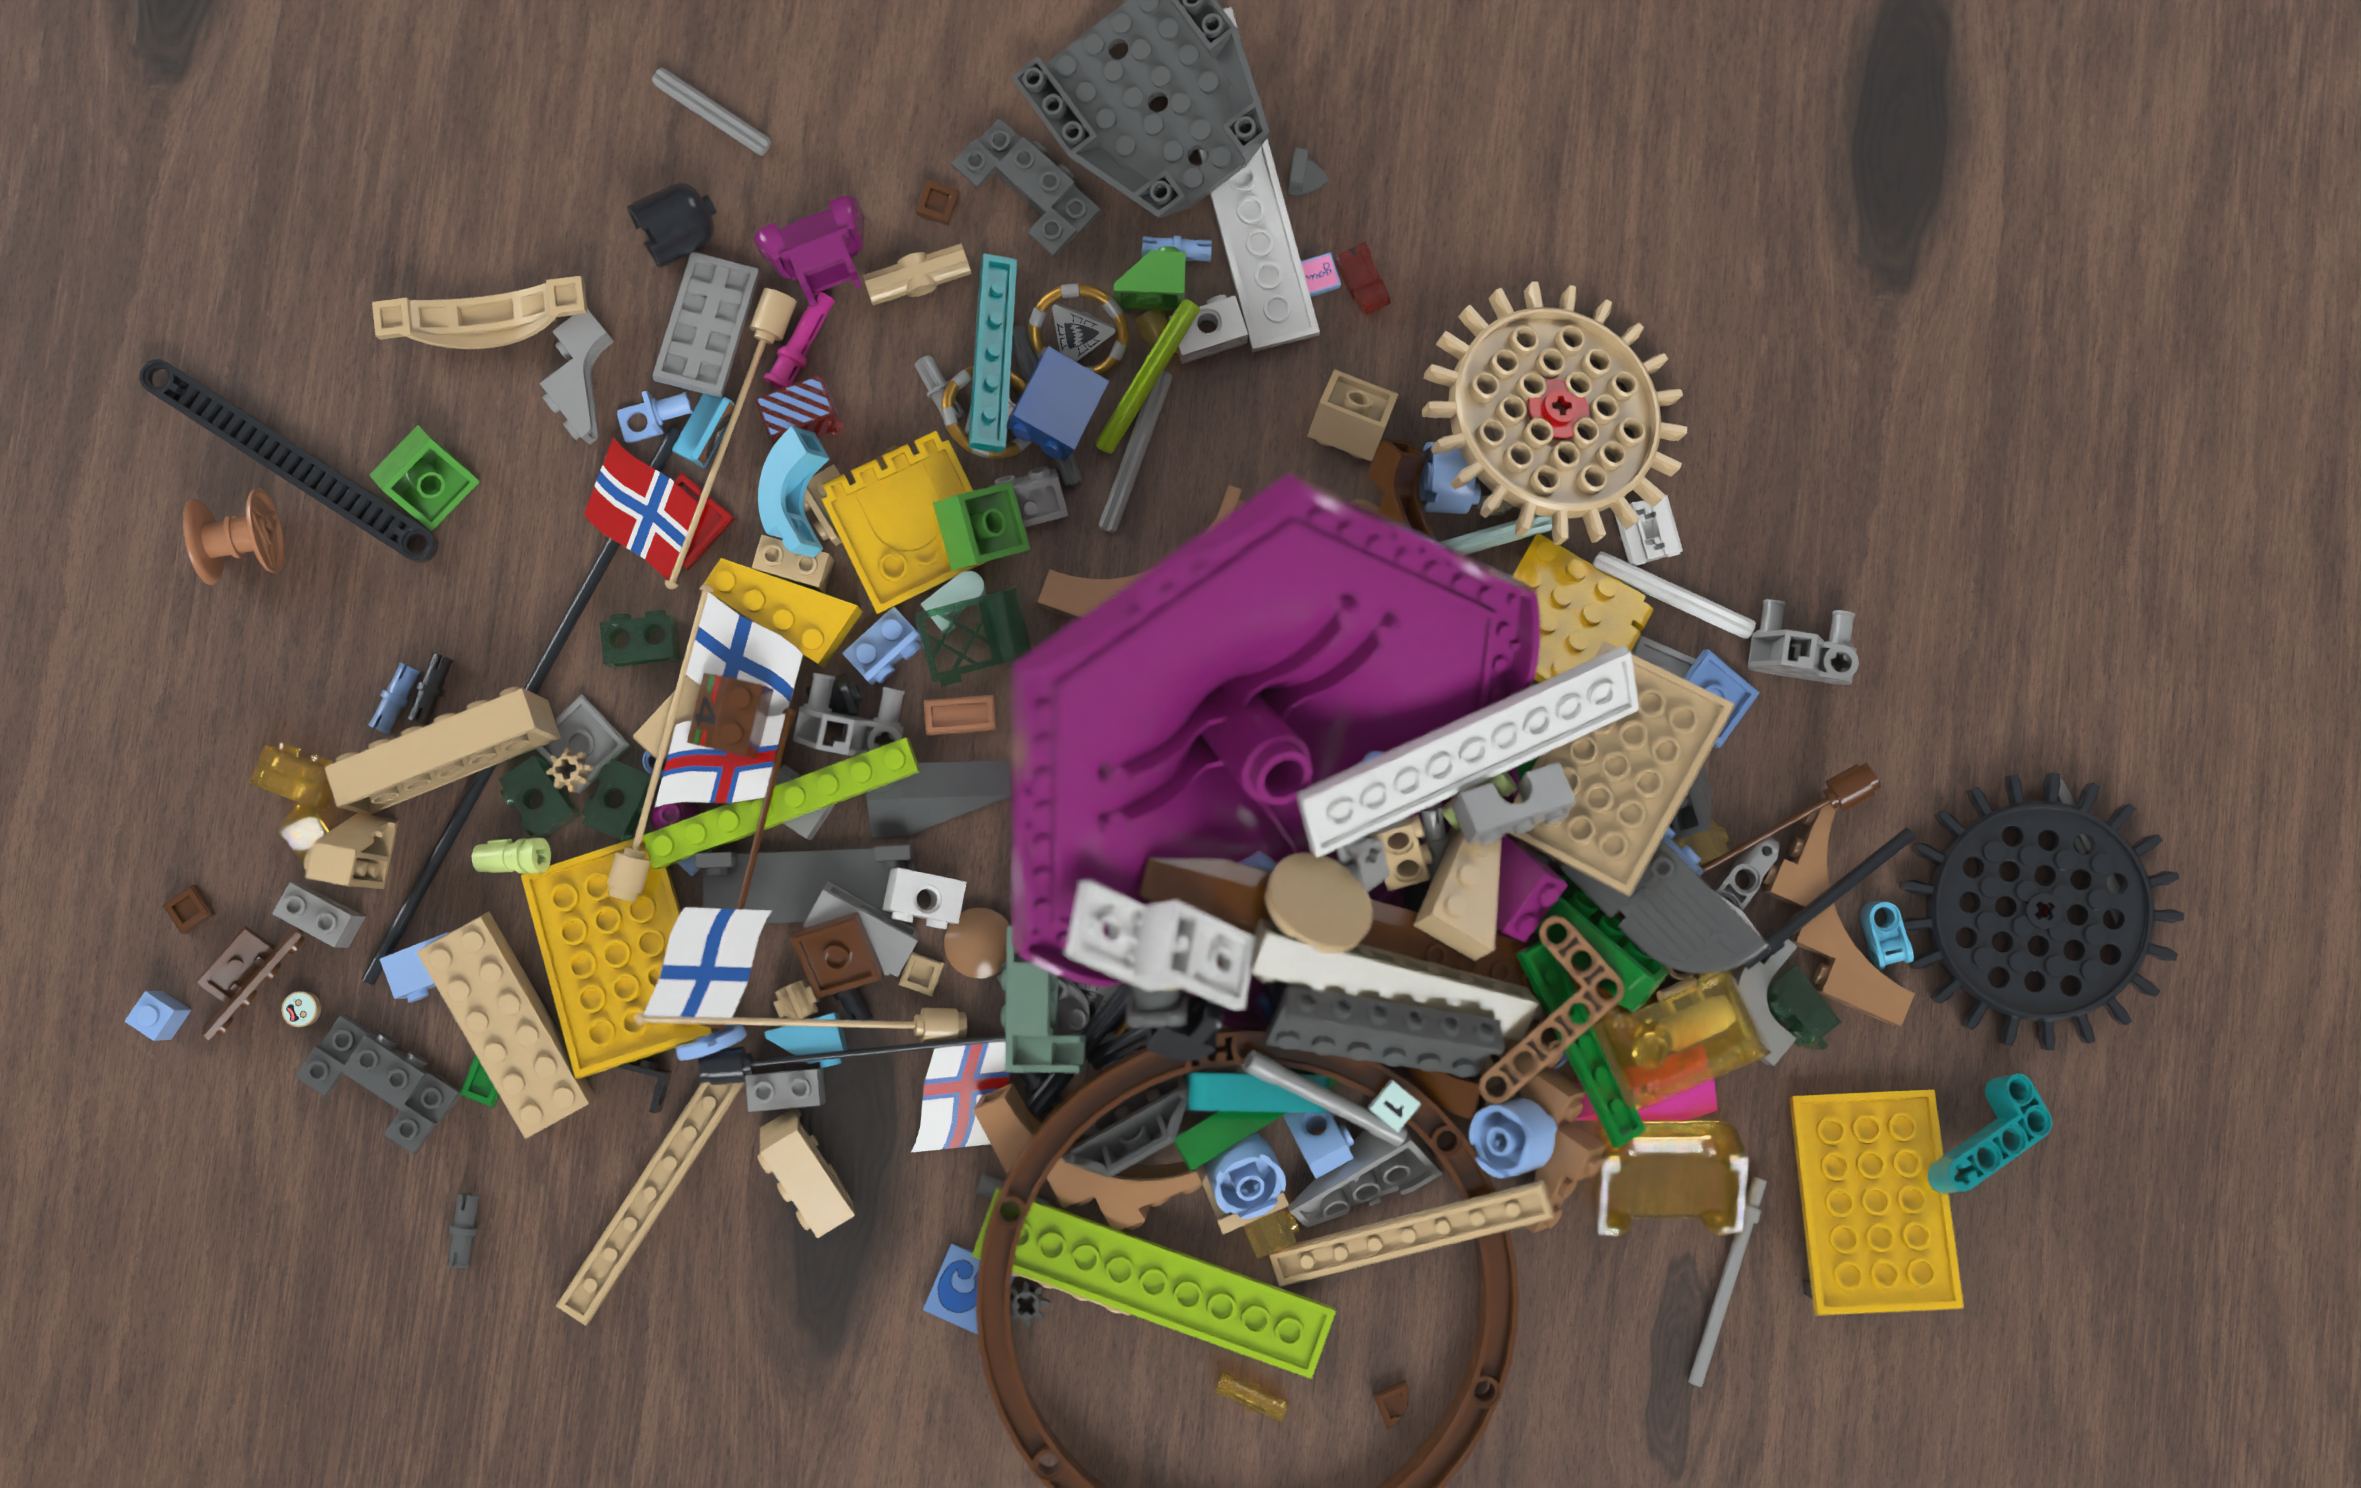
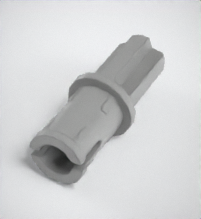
(935, 382)

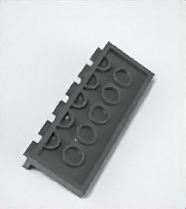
(1384, 1032)

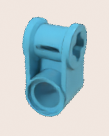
(1886, 937)

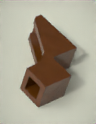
(1398, 474)

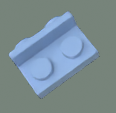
(883, 647)

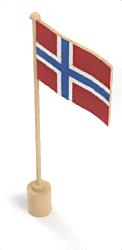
(649, 509)

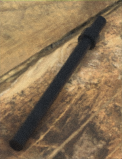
(1778, 937)

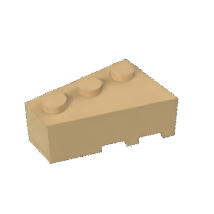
(354, 852)

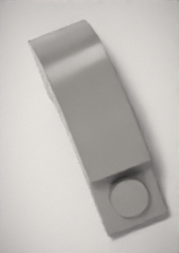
(1754, 987)

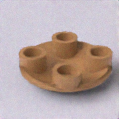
(977, 943)

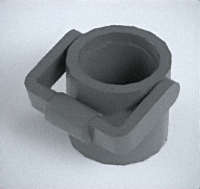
(1156, 1008)

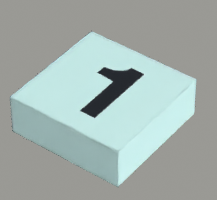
(1394, 1105)

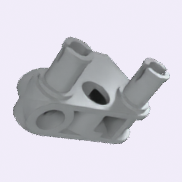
(1810, 654)
(857, 732)

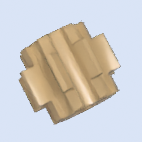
(576, 777)
(796, 1001)

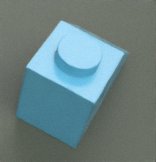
(811, 1039)

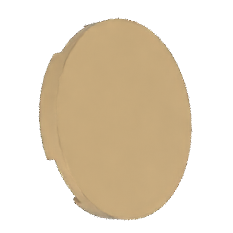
(1318, 903)

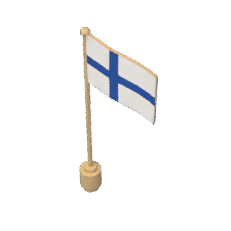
(721, 646)
(711, 965)

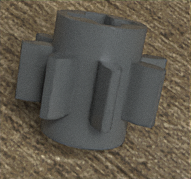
(1028, 1313)

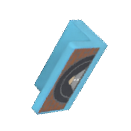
(704, 429)

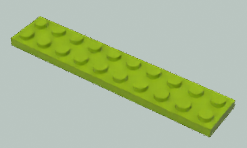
(1168, 1287)

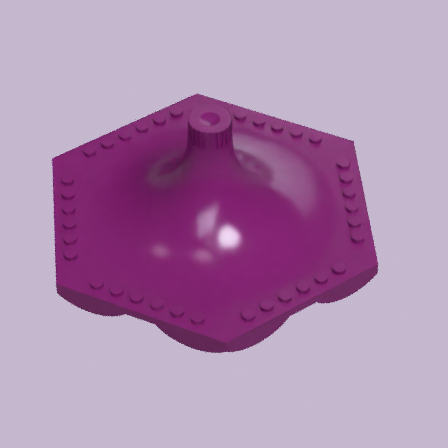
(1232, 685)

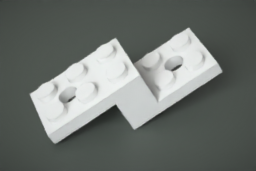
(1161, 945)

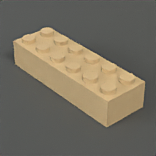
(442, 751)
(506, 1024)

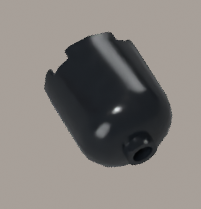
(674, 222)

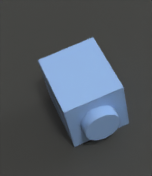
(158, 1015)

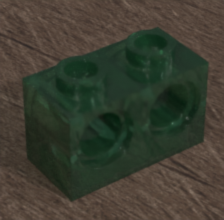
(639, 649)

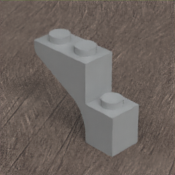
(571, 385)

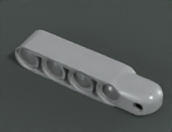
(1756, 866)

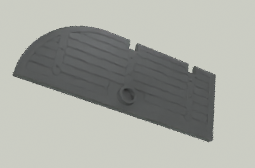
(1676, 916)

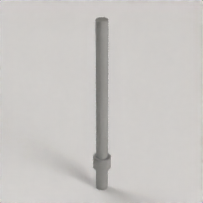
(1727, 1282)

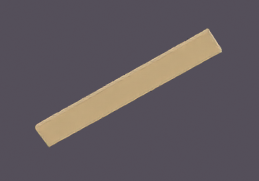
(647, 1200)
(1413, 1233)

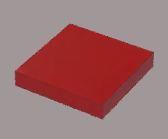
(711, 525)

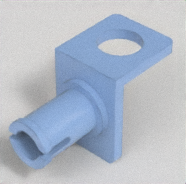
(655, 412)

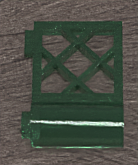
(1003, 631)

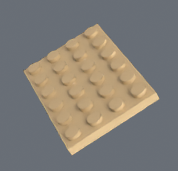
(1631, 777)

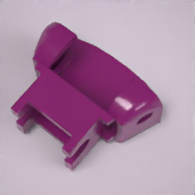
(816, 247)

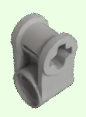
(1365, 861)

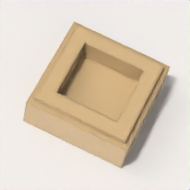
(921, 974)

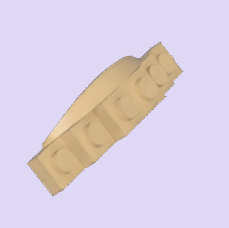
(481, 320)

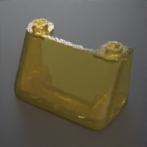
(1706, 1036)
(1673, 1173)

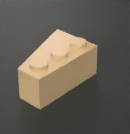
(1464, 897)
(804, 1174)

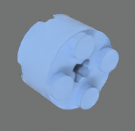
(1437, 479)
(1512, 1137)
(1246, 1178)

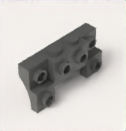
(1035, 180)
(385, 1071)

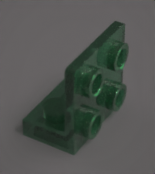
(1801, 1009)

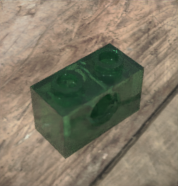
(556, 808)
(620, 821)

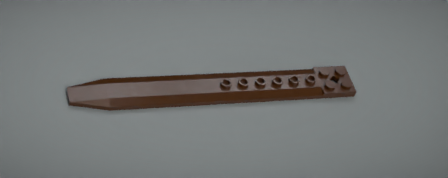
(1237, 898)

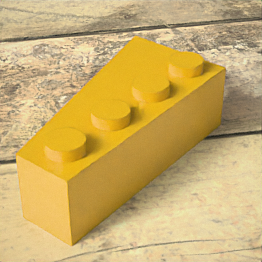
(798, 614)

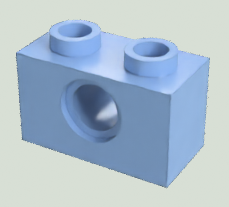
(1321, 1151)

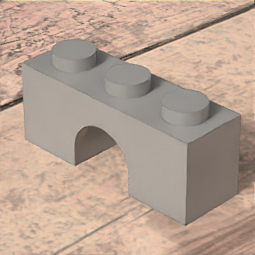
(1487, 816)

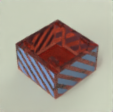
(801, 405)

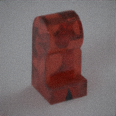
(1362, 279)

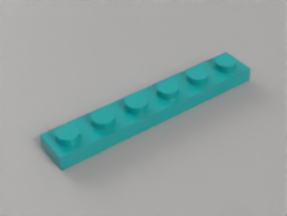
(992, 353)

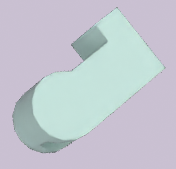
(962, 587)

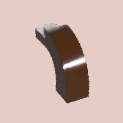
(1450, 1091)

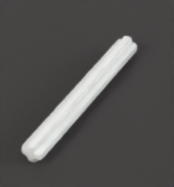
(1675, 595)

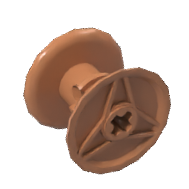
(212, 540)

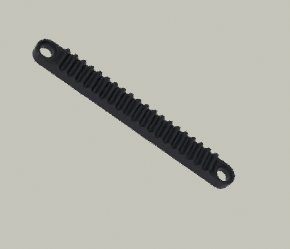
(288, 460)

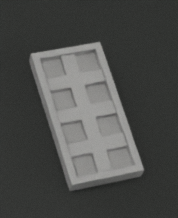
(706, 324)

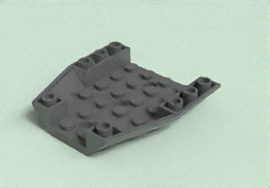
(1103, 103)

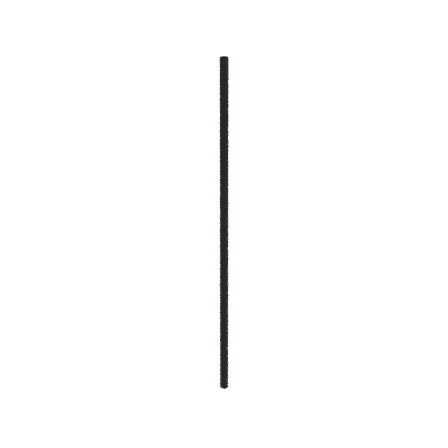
(481, 777)

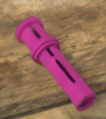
(793, 355)

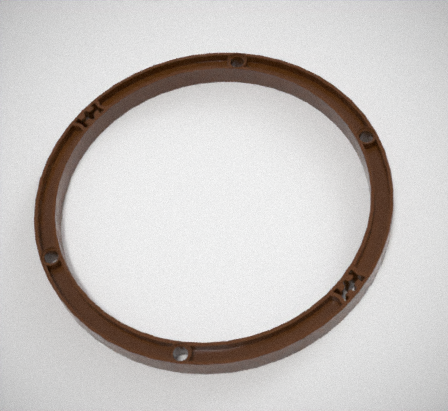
(1499, 1292)

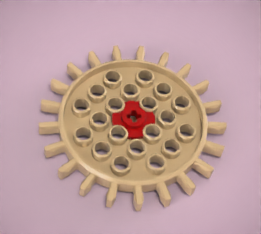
(1554, 412)

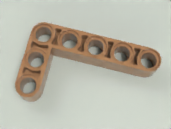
(1560, 1018)

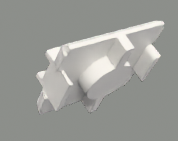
(1653, 535)

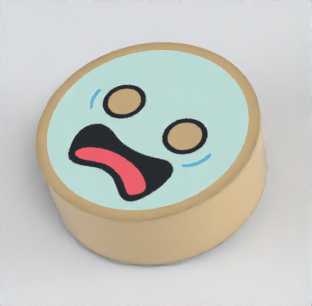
(301, 1009)

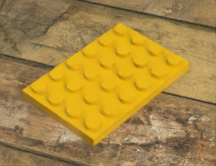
(605, 958)
(1869, 1214)

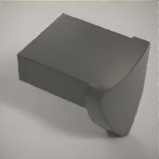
(1305, 175)

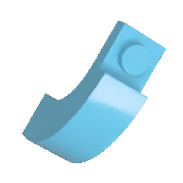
(783, 488)

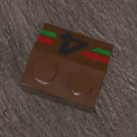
(730, 715)

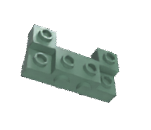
(1033, 1020)

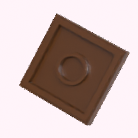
(837, 955)

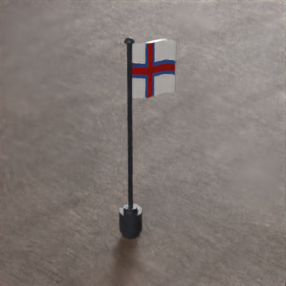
(953, 1084)

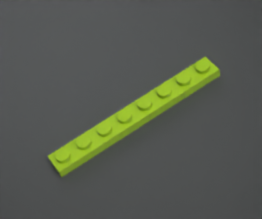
(788, 802)

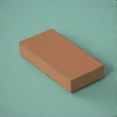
(960, 715)

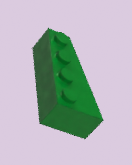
(1635, 968)

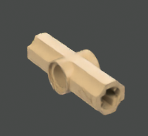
(917, 274)

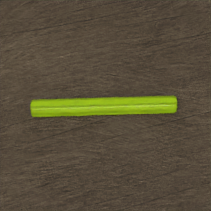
(1147, 376)

